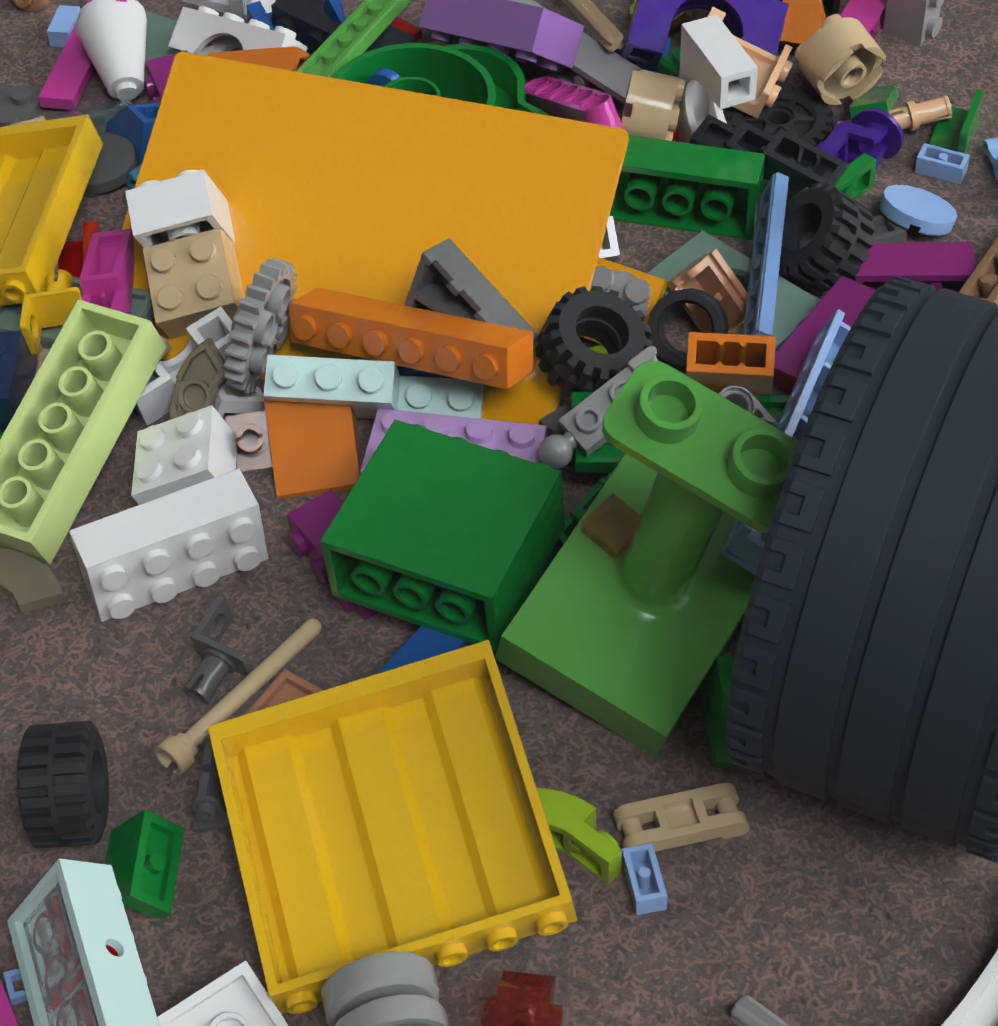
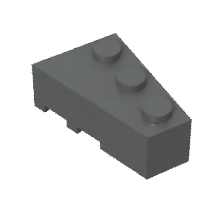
(454, 286)

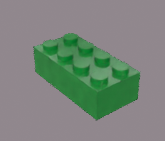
(689, 187)

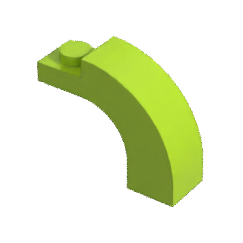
(575, 833)

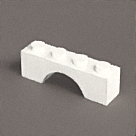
(207, 32)

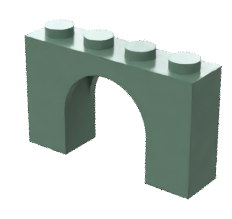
(791, 301)

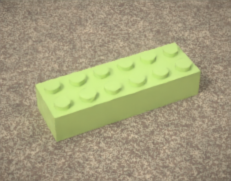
(71, 424)

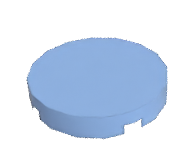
(918, 207)

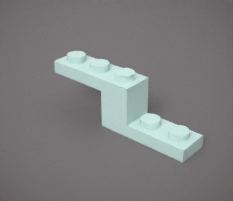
(368, 387)

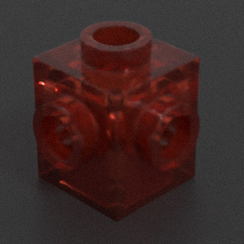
(524, 1001)

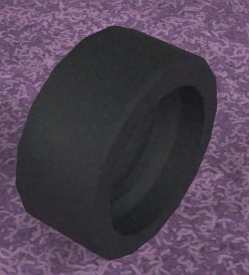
(666, 304)

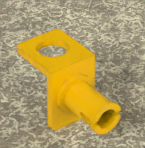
(48, 307)

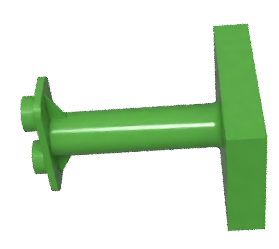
(644, 629)

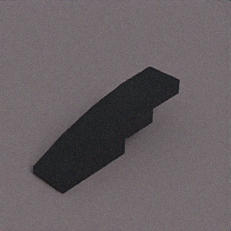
(783, 152)

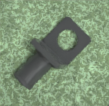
(217, 657)

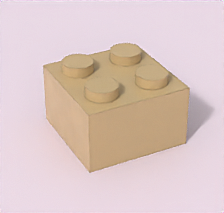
(192, 279)

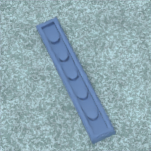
(766, 258)

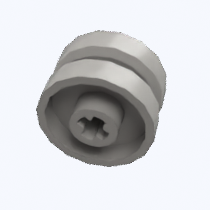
(384, 992)

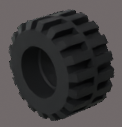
(824, 237)
(594, 316)
(63, 784)

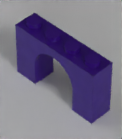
(750, 20)

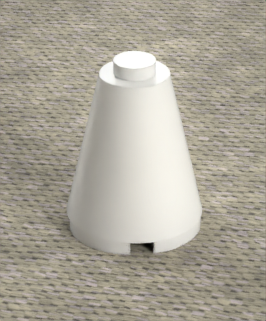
(116, 44)

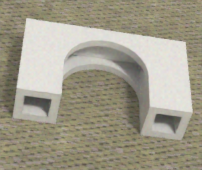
(715, 73)

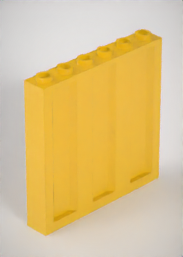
(40, 191)
(388, 824)

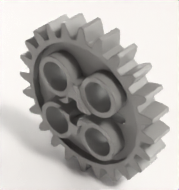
(260, 324)

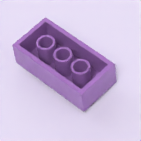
(511, 27)

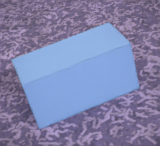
(62, 25)
(942, 163)
(644, 879)

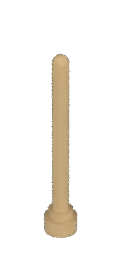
(184, 746)

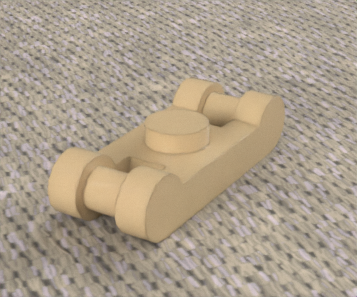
(682, 818)

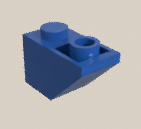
(136, 125)

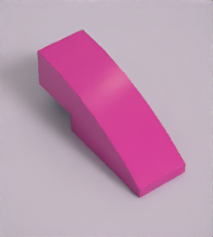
(109, 270)

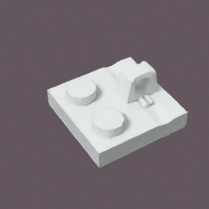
(228, 1001)

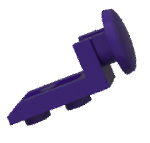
(869, 133)

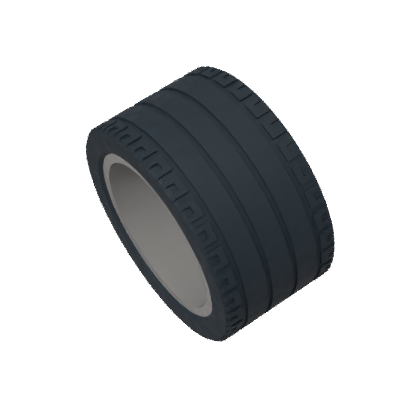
(878, 581)

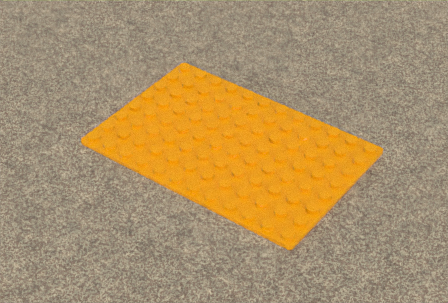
(372, 175)

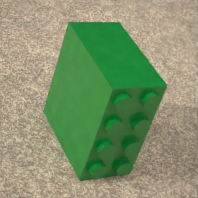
(444, 533)

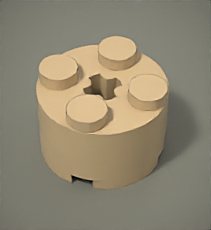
(840, 59)
(651, 104)

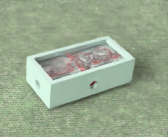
(80, 951)

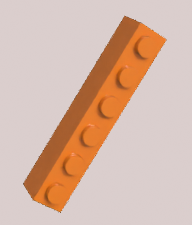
(412, 337)

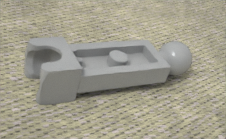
(584, 421)

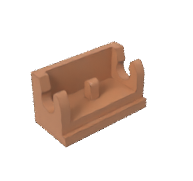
(715, 277)

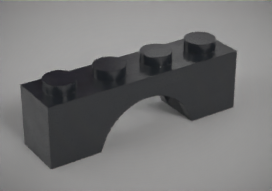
(313, 26)

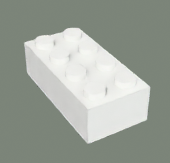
(170, 545)

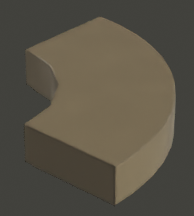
(198, 380)
(28, 581)

